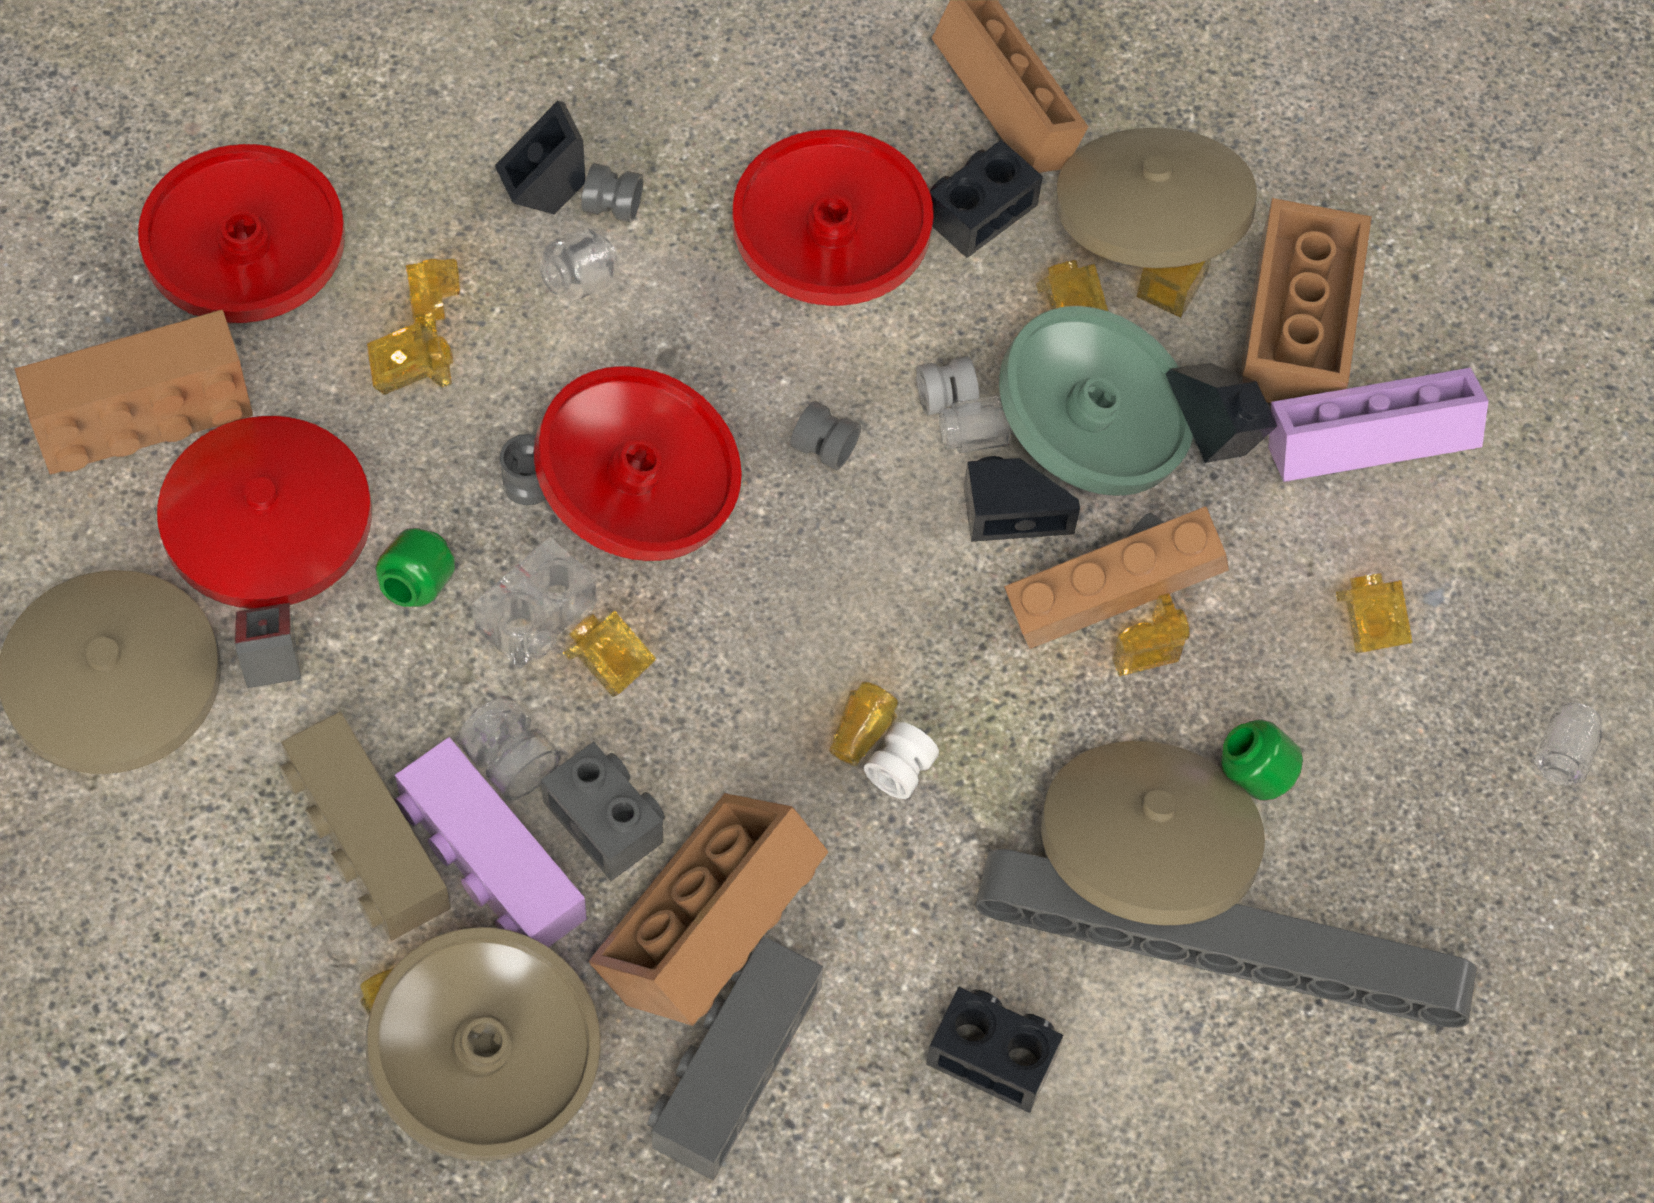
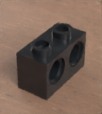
(989, 204)
(987, 1061)

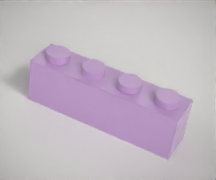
(1378, 424)
(488, 846)

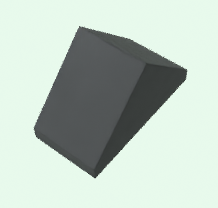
(267, 645)

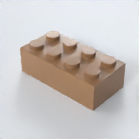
(1305, 300)
(134, 392)
(709, 908)

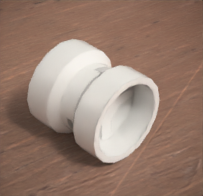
(899, 763)

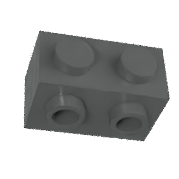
(603, 809)

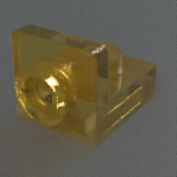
(1073, 286)
(426, 287)
(409, 357)
(1376, 613)
(1150, 645)
(609, 651)

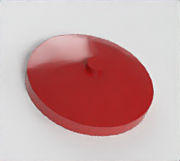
(832, 217)
(242, 232)
(637, 463)
(264, 512)

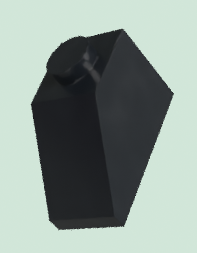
(545, 163)
(1221, 410)
(1015, 501)

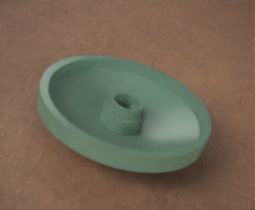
(1094, 401)

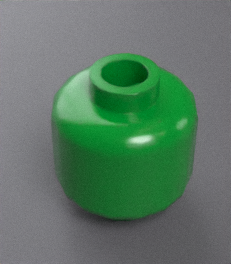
(415, 568)
(1261, 759)

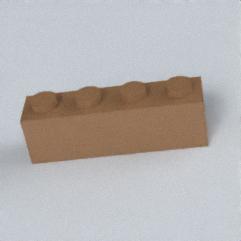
(1009, 82)
(1117, 577)

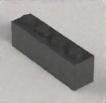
(735, 1058)

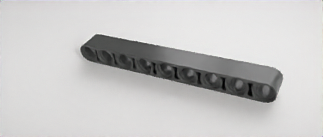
(1243, 945)

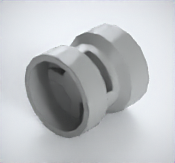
(946, 384)

